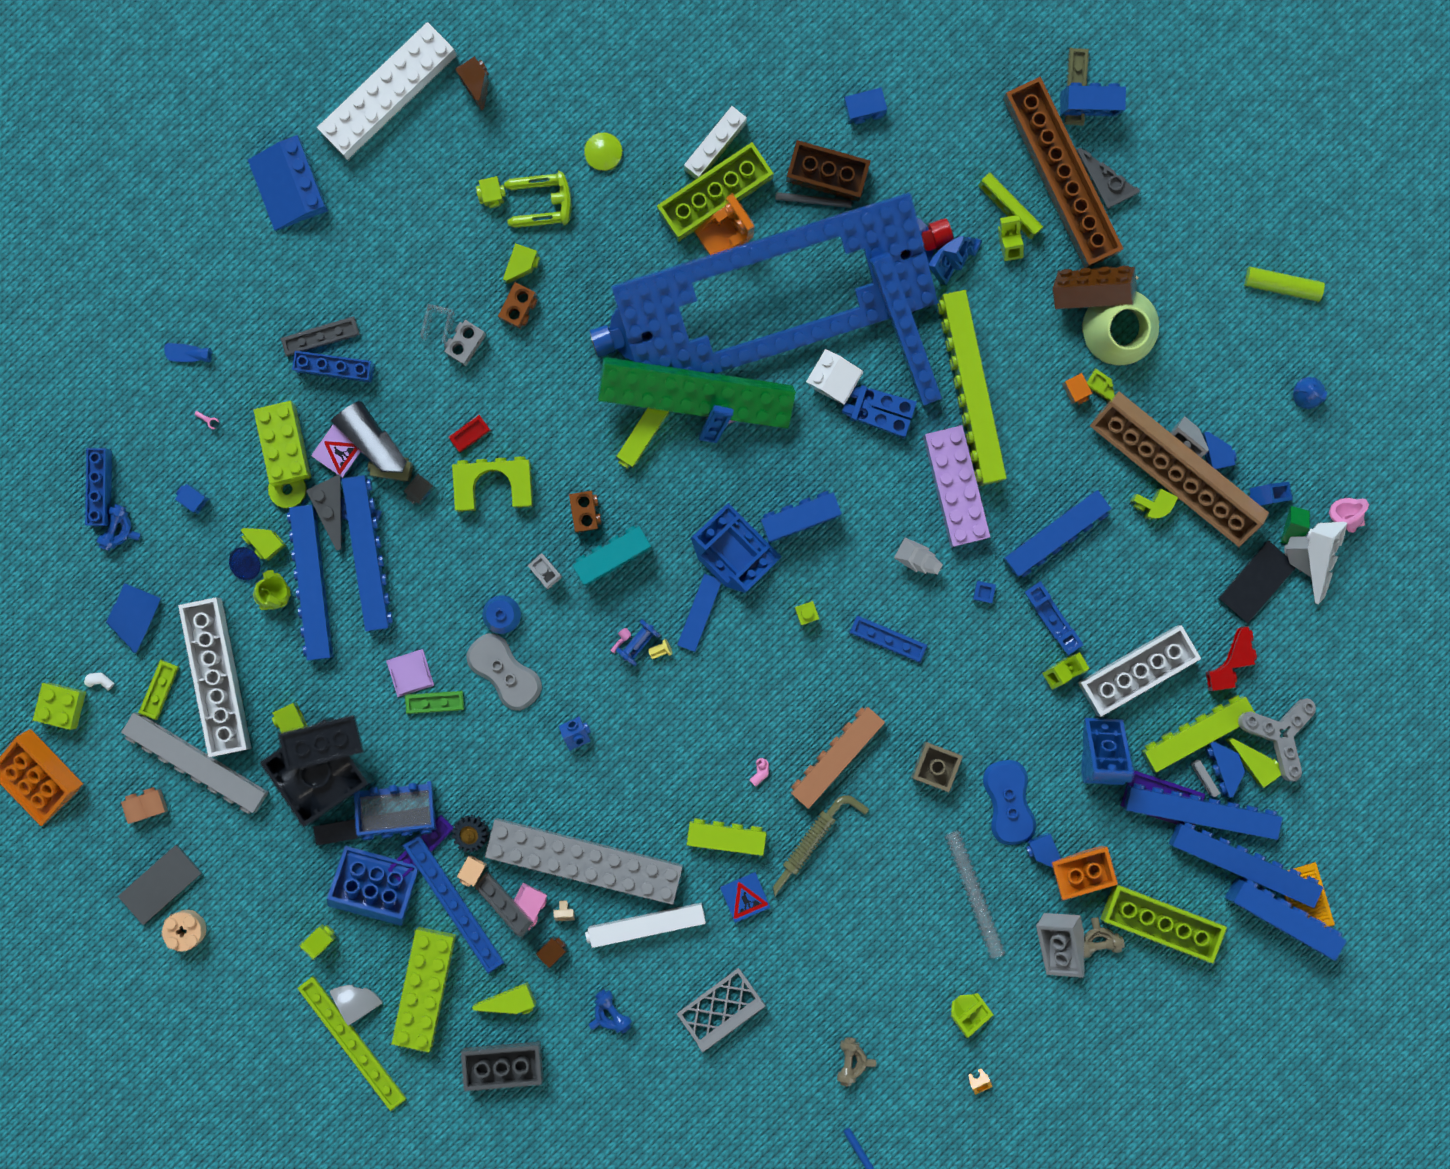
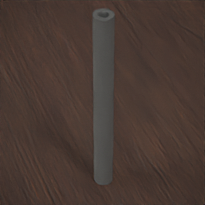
(813, 200)

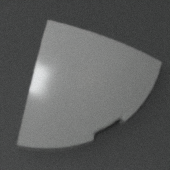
(354, 1001)

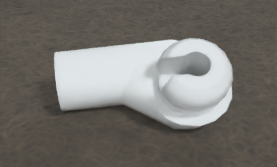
(98, 678)

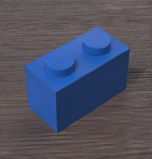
(865, 106)

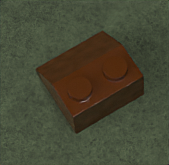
(474, 78)

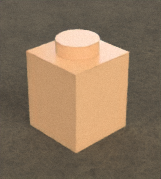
(471, 871)

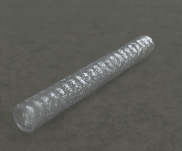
(976, 898)

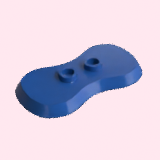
(1007, 786)

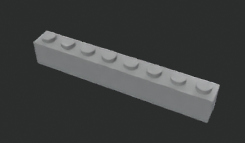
(194, 762)

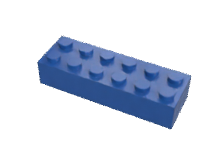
(1287, 919)

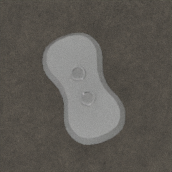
(493, 660)

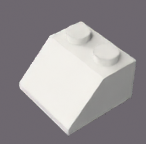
(834, 376)

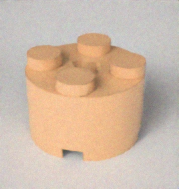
(185, 919)

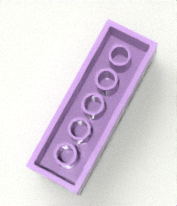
(956, 486)

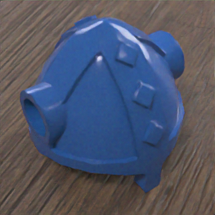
(1309, 393)

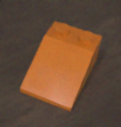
(1084, 872)

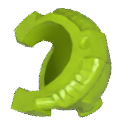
(271, 591)

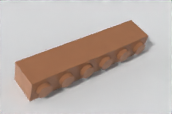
(837, 757)

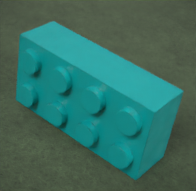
(612, 556)

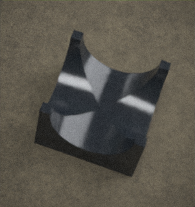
(316, 788)

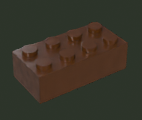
(828, 171)
(1095, 287)

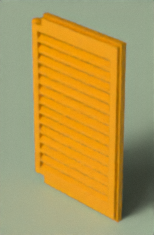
(1322, 910)

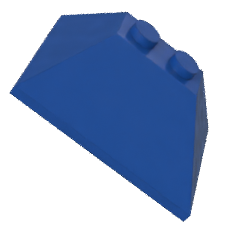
(733, 550)

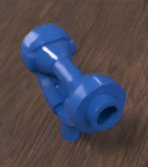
(108, 539)
(619, 1023)

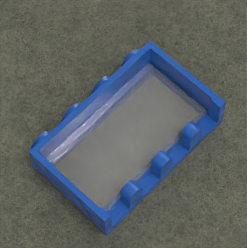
(395, 811)

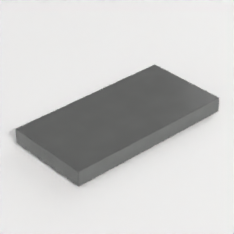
(160, 884)

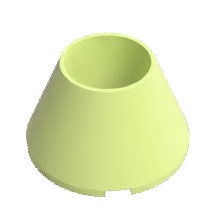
(1099, 340)

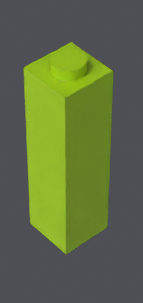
(641, 437)

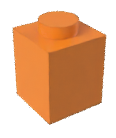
(1077, 389)

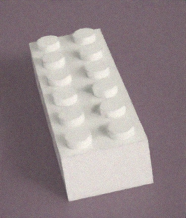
(1139, 670)

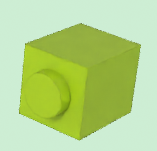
(806, 613)

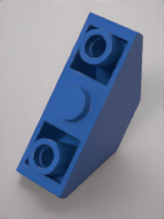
(1227, 767)

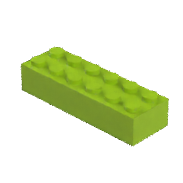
(707, 194)
(1163, 923)
(423, 989)

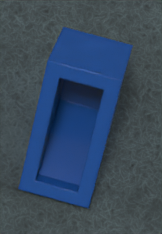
(1220, 453)
(1271, 493)
(1043, 849)

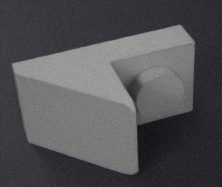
(544, 571)

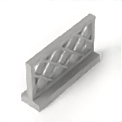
(734, 1020)

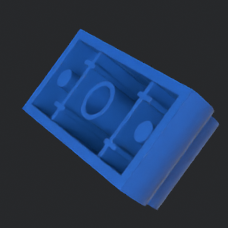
(1105, 752)

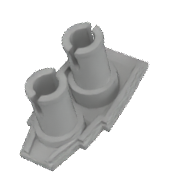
(917, 557)

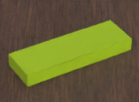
(158, 689)

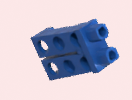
(865, 411)

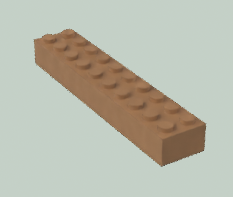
(1179, 469)

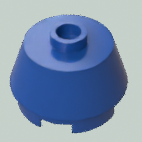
(501, 614)

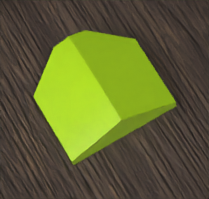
(970, 1013)

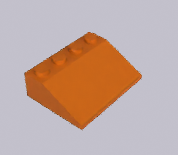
(36, 777)

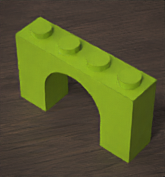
(467, 474)

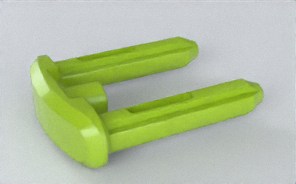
(562, 198)

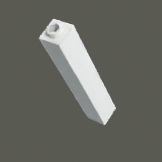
(645, 925)

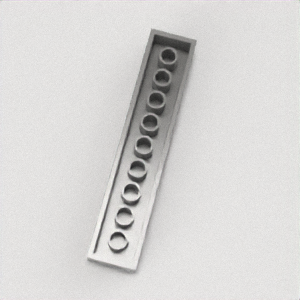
(583, 860)

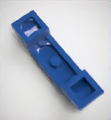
(1053, 619)

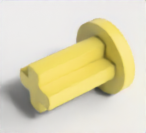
(660, 650)

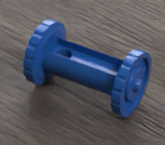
(638, 642)

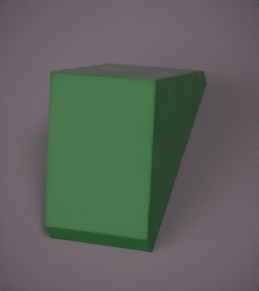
(1296, 524)

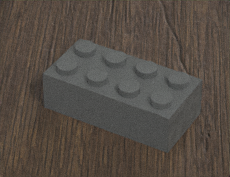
(502, 1066)

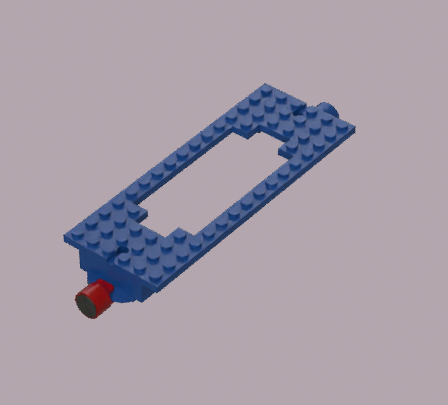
(651, 327)

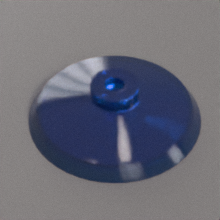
(244, 563)

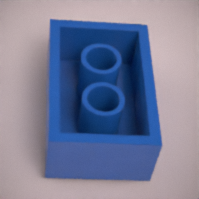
(1093, 100)

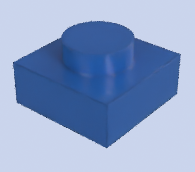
(984, 592)

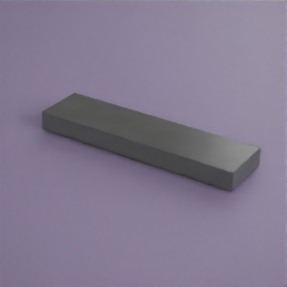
(320, 336)
(504, 904)

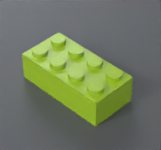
(282, 443)

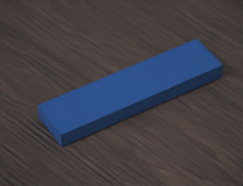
(699, 612)
(888, 639)

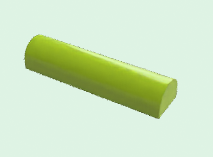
(1009, 205)
(1284, 284)

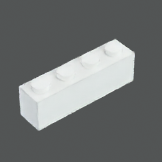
(715, 143)

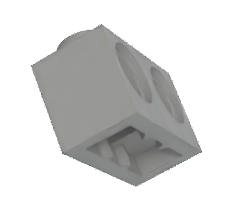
(469, 345)

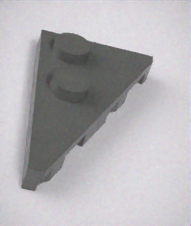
(1109, 185)
(327, 502)

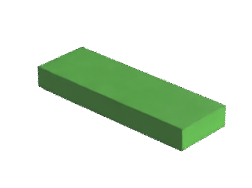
(434, 702)

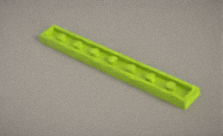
(352, 1043)

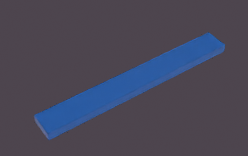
(453, 903)

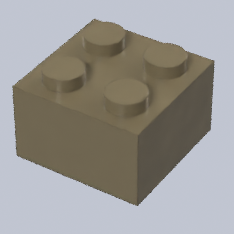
(936, 766)

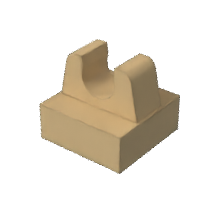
(564, 913)

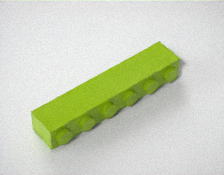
(1196, 735)

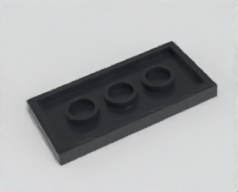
(1257, 582)
(320, 743)

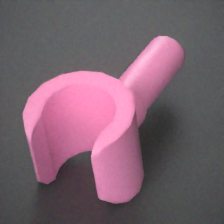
(206, 419)
(625, 635)

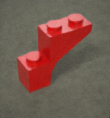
(1239, 655)

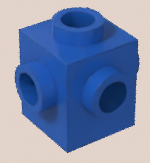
(575, 733)

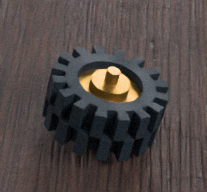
(470, 833)

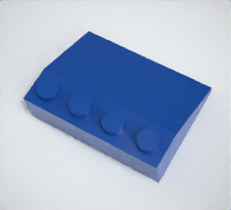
(287, 183)
(369, 889)

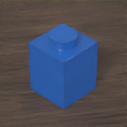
(191, 498)

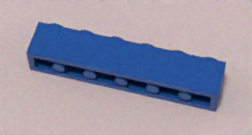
(1057, 533)

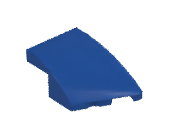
(953, 257)
(132, 615)

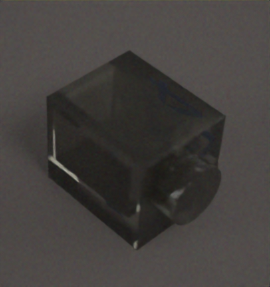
(418, 490)

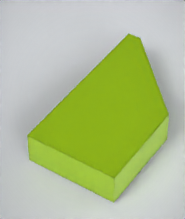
(1101, 384)

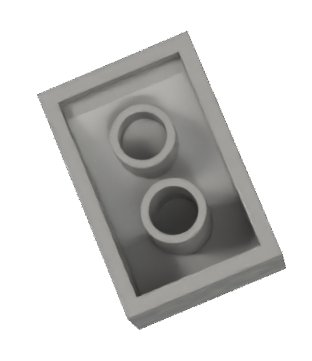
(1062, 944)

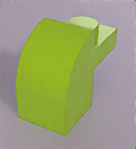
(1010, 238)
(1159, 506)
(1065, 670)

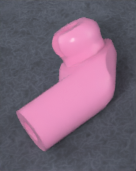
(762, 771)

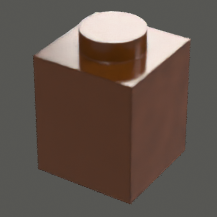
(552, 951)

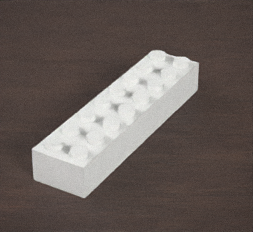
(387, 90)
(214, 676)

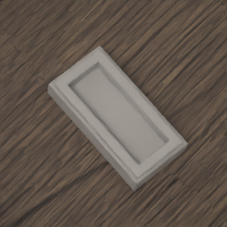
(1205, 778)

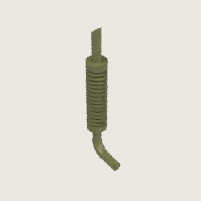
(813, 837)

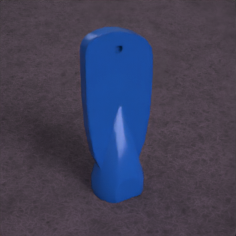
(187, 353)

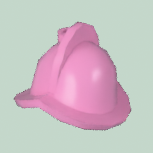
(1349, 511)

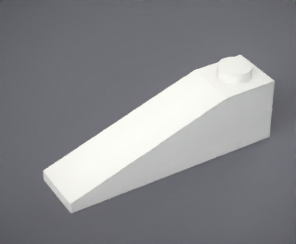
(1322, 547)

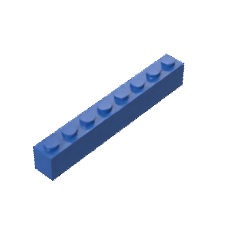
(905, 328)
(366, 553)
(310, 582)
(1203, 812)
(1246, 865)

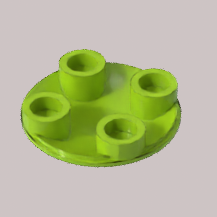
(603, 151)

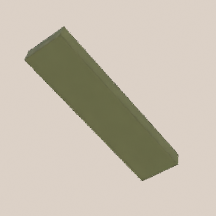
(1077, 74)

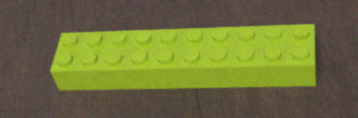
(972, 388)

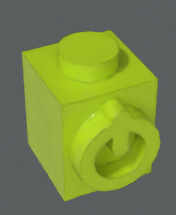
(490, 192)

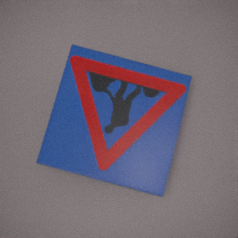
(745, 897)

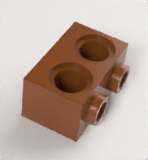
(512, 304)
(579, 512)

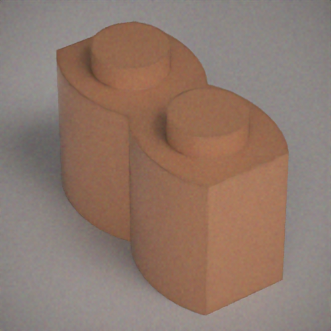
(144, 806)

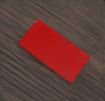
(469, 433)

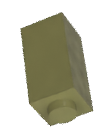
(404, 476)

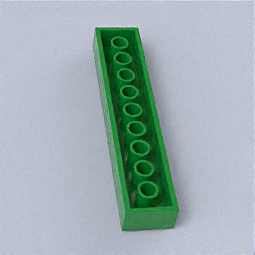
(695, 392)

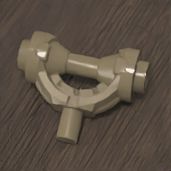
(1112, 943)
(850, 1048)

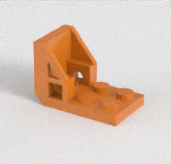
(726, 228)

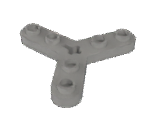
(1270, 730)

